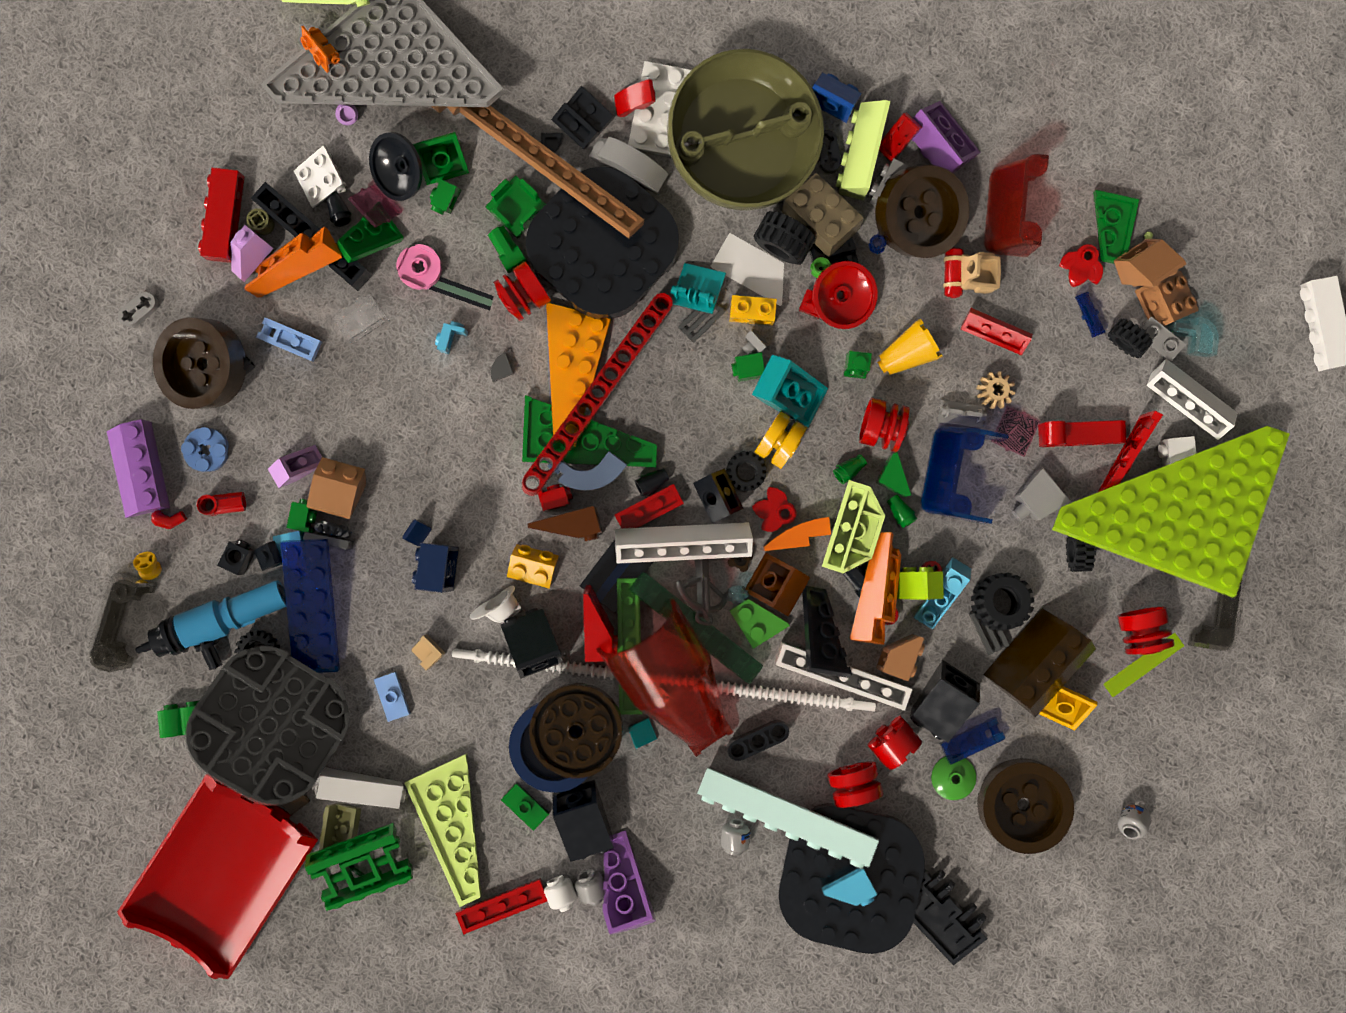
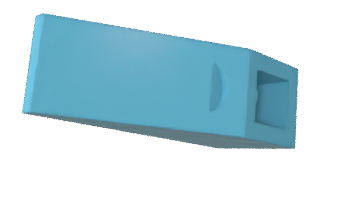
(955, 578)

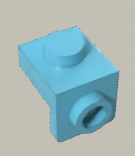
(445, 338)

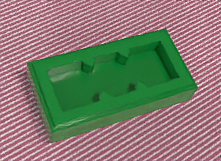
(525, 806)

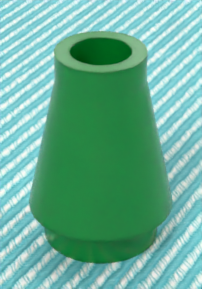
(849, 469)
(901, 511)

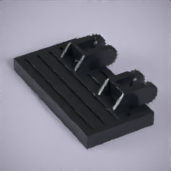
(944, 919)

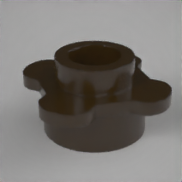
(743, 565)

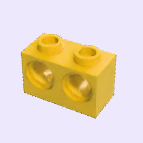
(752, 310)

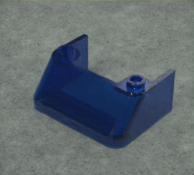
(944, 468)

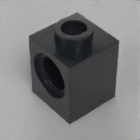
(227, 559)

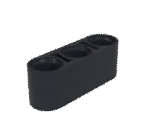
(746, 740)

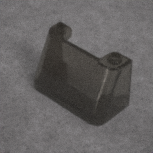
(1225, 629)
(104, 649)

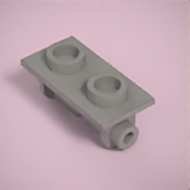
(1163, 340)
(961, 414)

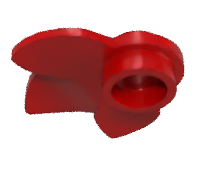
(1080, 268)
(771, 510)

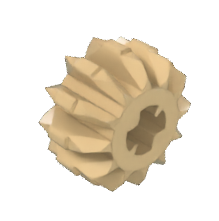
(1003, 391)

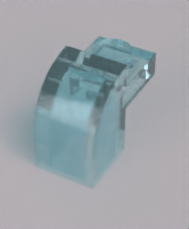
(1202, 336)

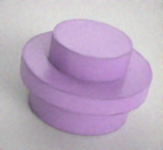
(346, 114)

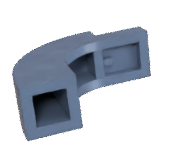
(601, 475)

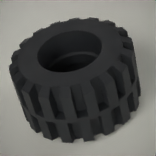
(784, 237)
(1019, 598)

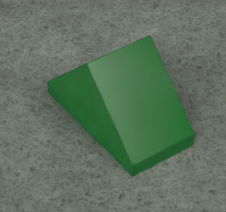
(893, 476)

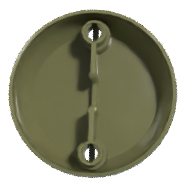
(743, 129)

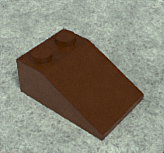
(577, 524)

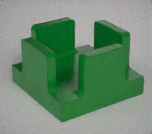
(515, 205)

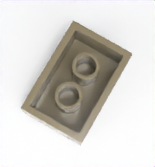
(823, 213)

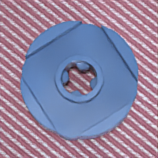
(218, 452)

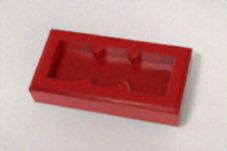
(899, 136)

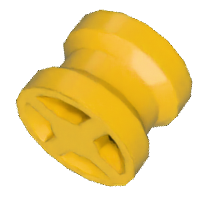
(147, 565)

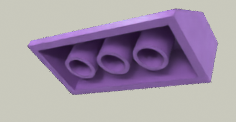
(138, 468)

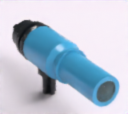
(212, 621)

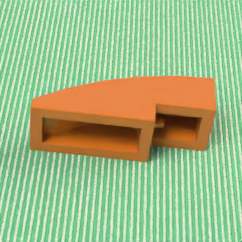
(799, 535)

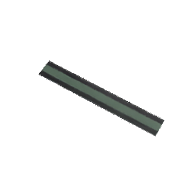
(463, 293)

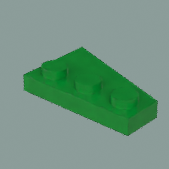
(1114, 223)
(366, 239)

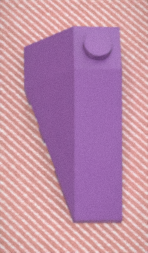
(626, 897)

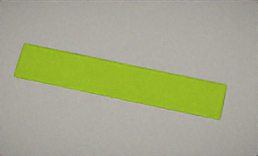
(1140, 668)

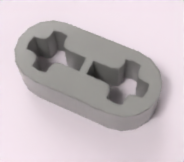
(135, 305)

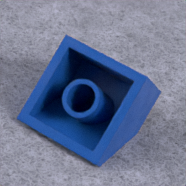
(836, 96)

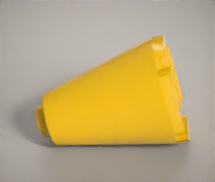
(910, 350)

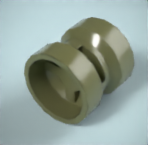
(265, 224)

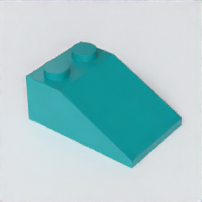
(790, 390)

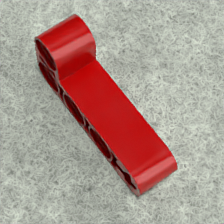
(1081, 433)

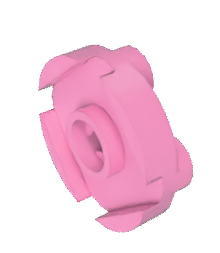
(414, 255)

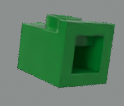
(444, 197)
(857, 364)
(301, 517)

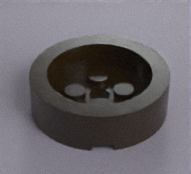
(943, 216)
(179, 363)
(582, 706)
(1047, 814)

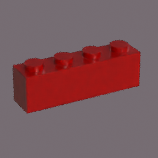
(221, 214)

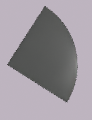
(501, 368)

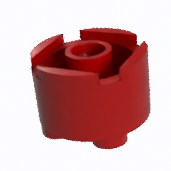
(894, 743)

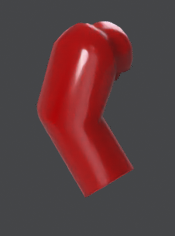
(167, 522)

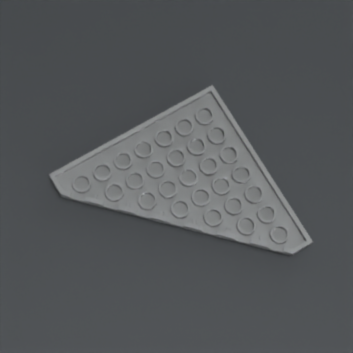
(388, 57)

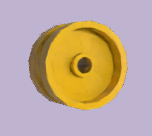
(783, 441)

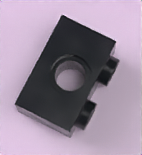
(718, 495)

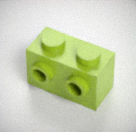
(920, 584)

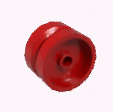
(855, 784)

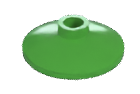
(942, 779)

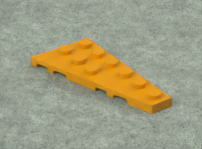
(574, 356)

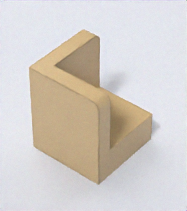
(427, 651)

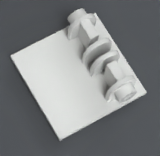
(319, 177)

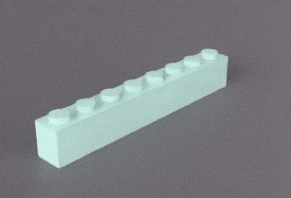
(789, 817)

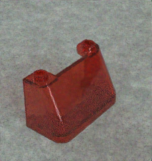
(1006, 207)

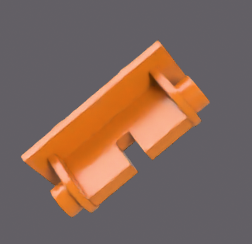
(313, 41)

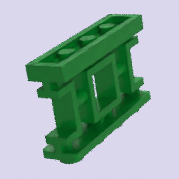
(355, 851)

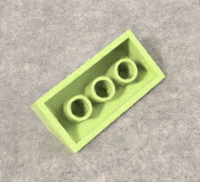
(863, 149)

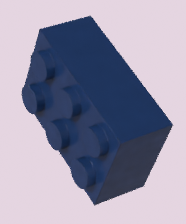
(435, 567)

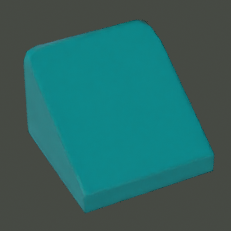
(642, 733)

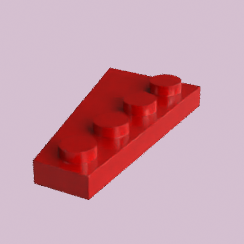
(1137, 438)

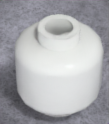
(560, 893)

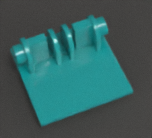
(698, 288)

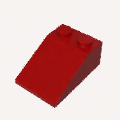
(597, 628)

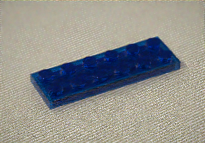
(310, 604)

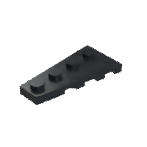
(822, 640)

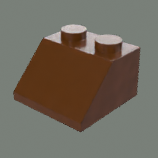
(777, 584)

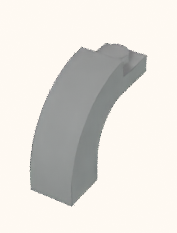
(629, 161)

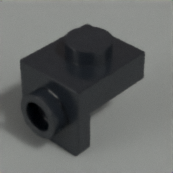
(268, 556)

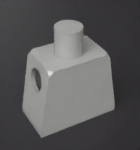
(1039, 497)

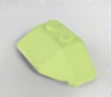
(855, 529)

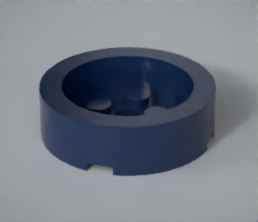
(528, 765)

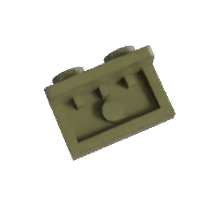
(339, 824)

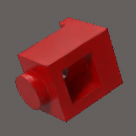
(555, 497)

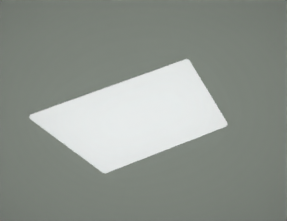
(751, 267)

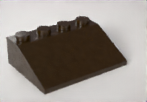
(1040, 661)

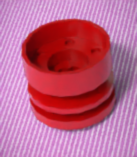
(521, 291)
(884, 425)
(1146, 630)

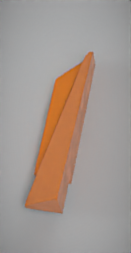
(294, 261)
(878, 593)

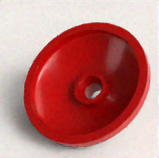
(858, 295)

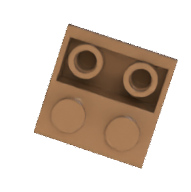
(1148, 263)
(900, 657)

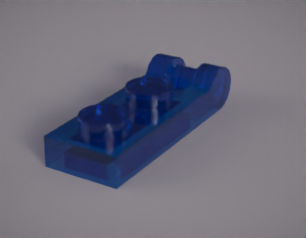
(972, 741)

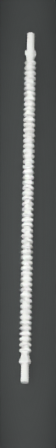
(848, 704)

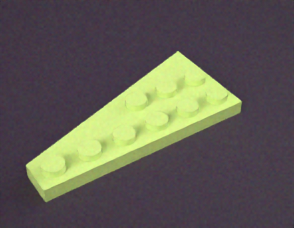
(446, 812)

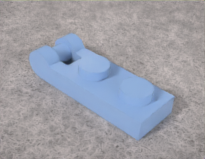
(289, 339)

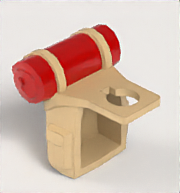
(972, 272)

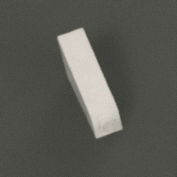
(359, 789)

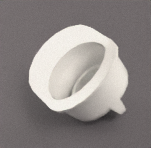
(499, 607)

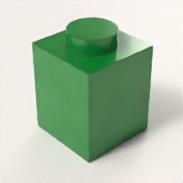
(748, 367)

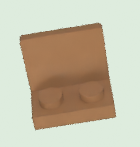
(1168, 300)

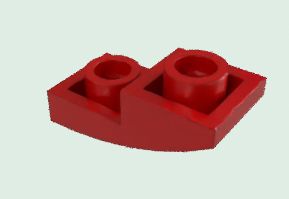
(634, 97)

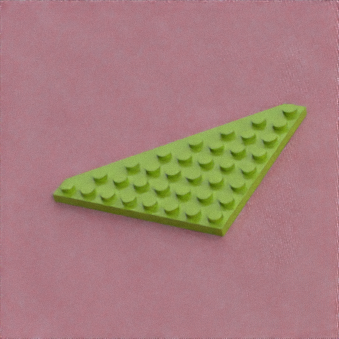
(1189, 515)

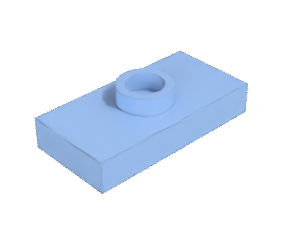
(392, 696)

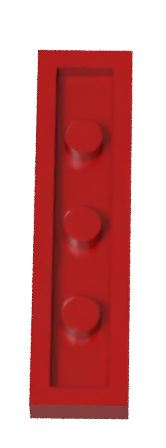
(501, 906)

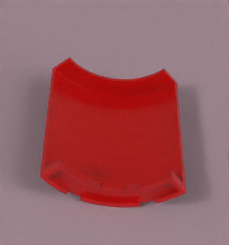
(217, 876)

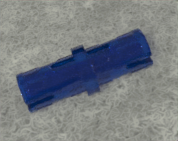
(875, 239)
(1090, 314)

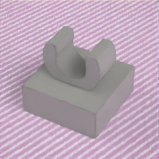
(755, 342)

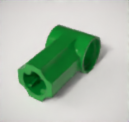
(508, 252)

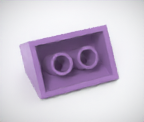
(943, 139)

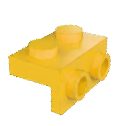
(532, 565)

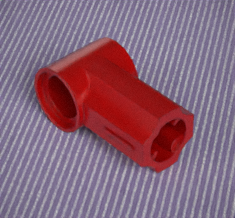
(222, 503)

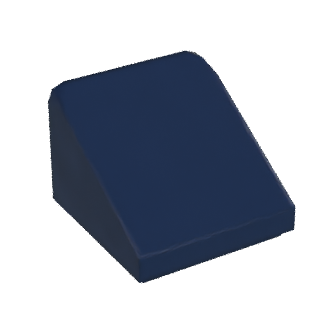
(416, 532)

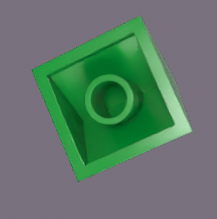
(441, 158)

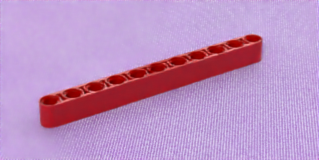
(594, 403)

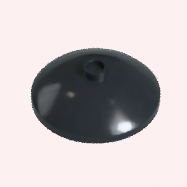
(395, 166)

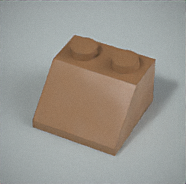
(336, 488)

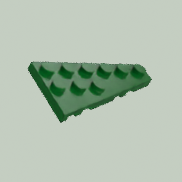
(591, 445)

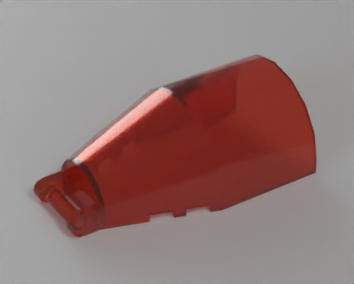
(673, 682)

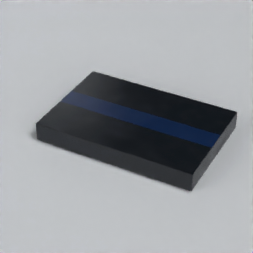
(605, 575)

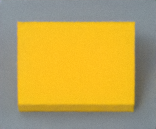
(1068, 708)

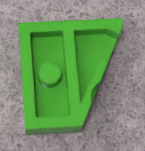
(757, 622)

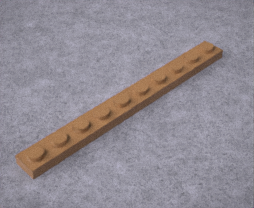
(555, 169)

